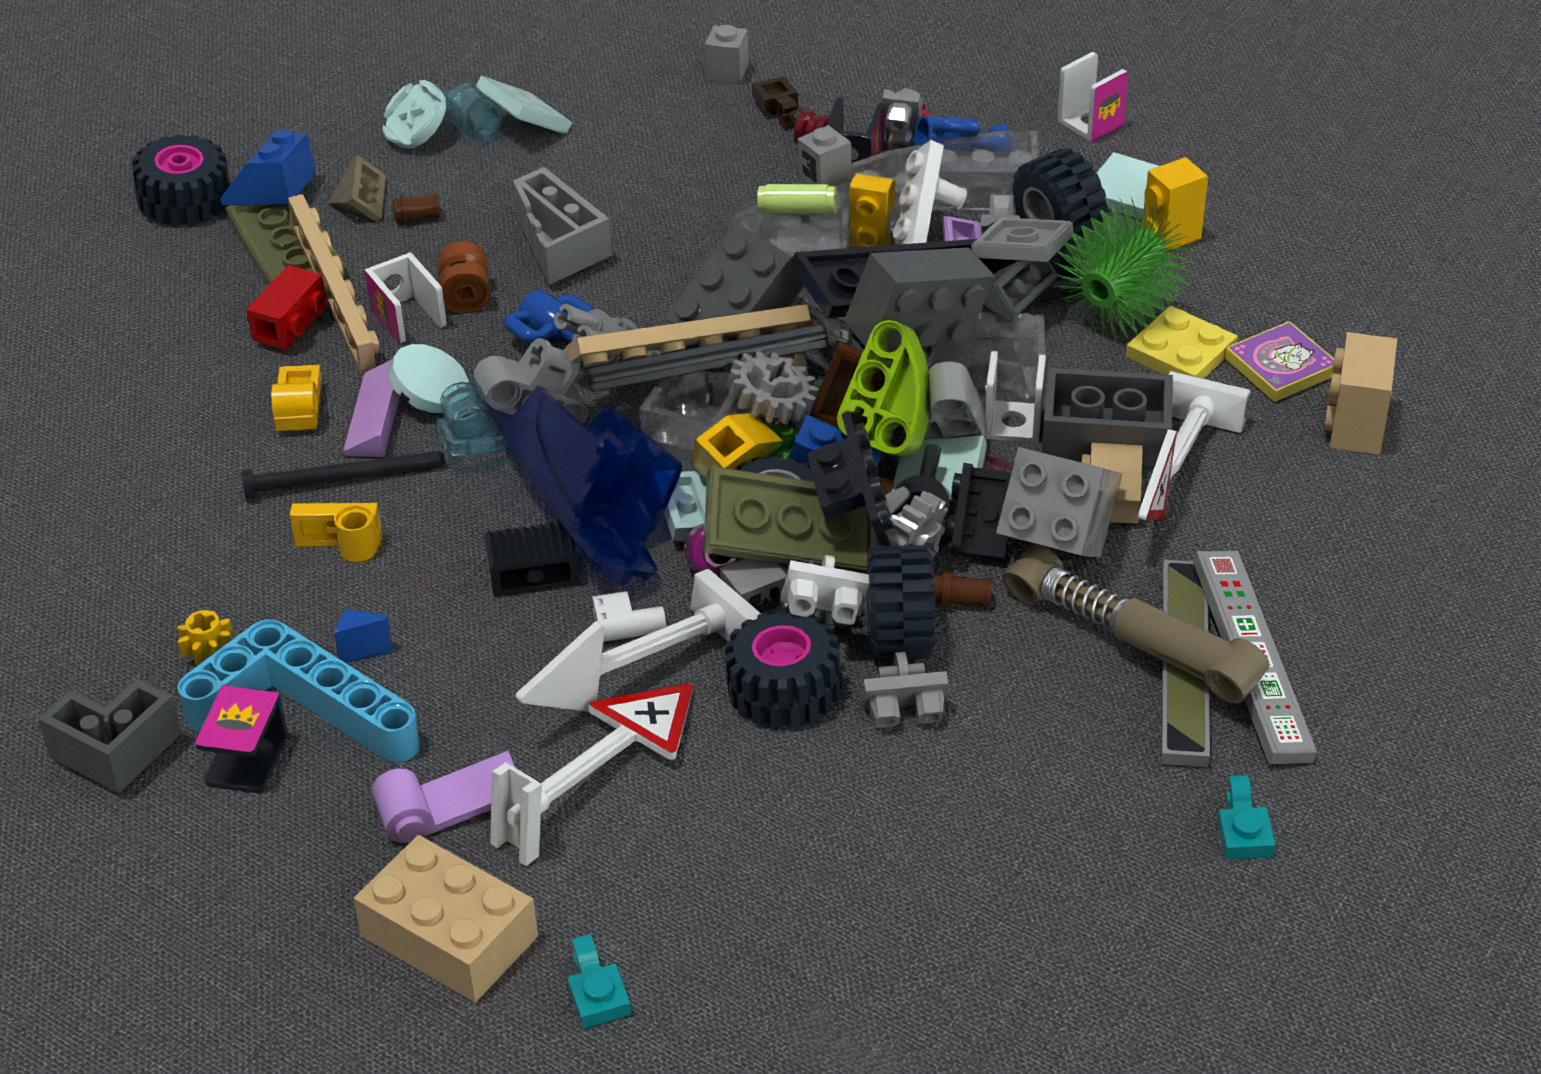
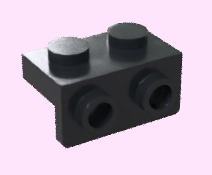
(978, 512)

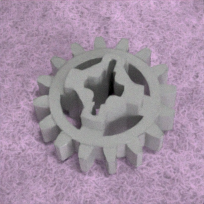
(771, 387)
(920, 523)

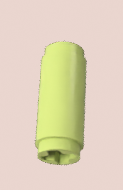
(797, 199)

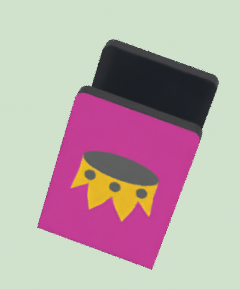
(865, 144)
(247, 735)

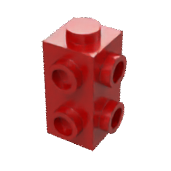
(286, 307)

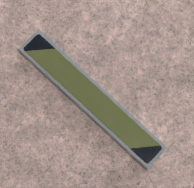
(1184, 696)

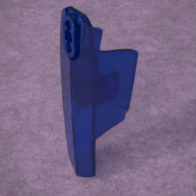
(598, 480)

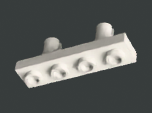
(920, 192)

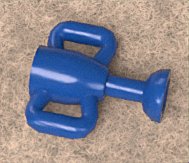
(947, 128)
(537, 317)

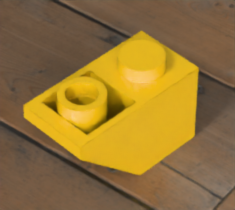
(734, 441)

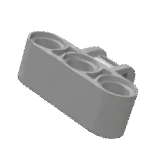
(510, 382)
(954, 403)

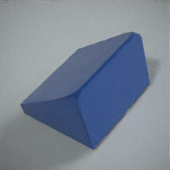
(362, 635)

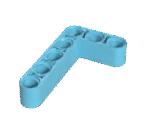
(316, 679)

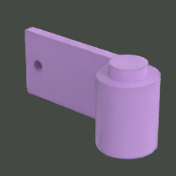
(424, 809)

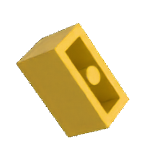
(1181, 190)

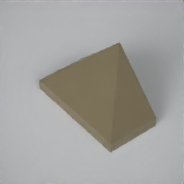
(360, 190)

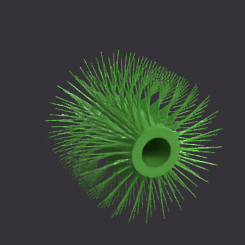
(1123, 268)

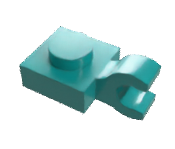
(1244, 829)
(596, 990)

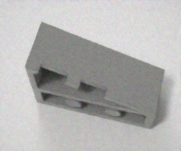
(560, 225)

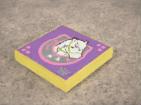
(1281, 361)

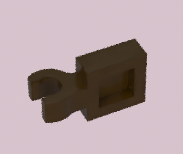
(779, 97)

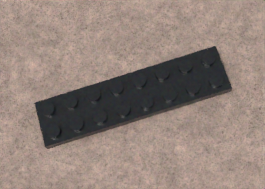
(835, 273)

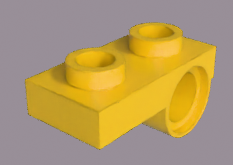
(870, 210)
(296, 398)
(347, 525)

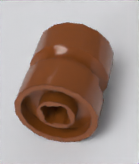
(463, 277)

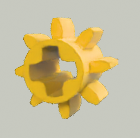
(203, 635)

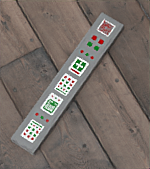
(1239, 615)

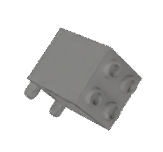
(1059, 503)

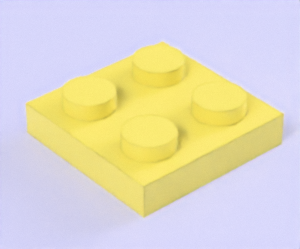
(1180, 344)

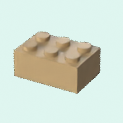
(446, 917)

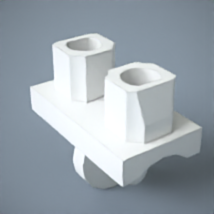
(825, 589)

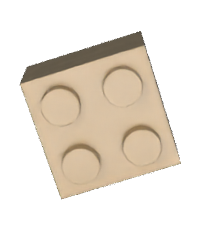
(1361, 392)

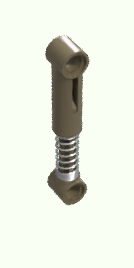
(1226, 666)

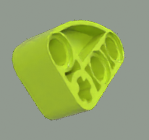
(901, 400)

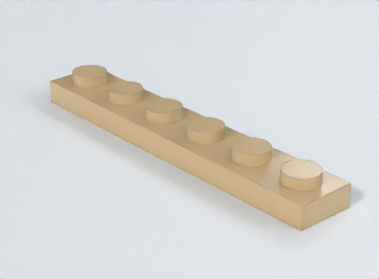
(340, 293)
(674, 337)

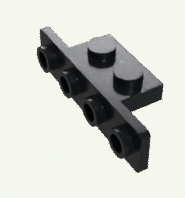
(845, 479)

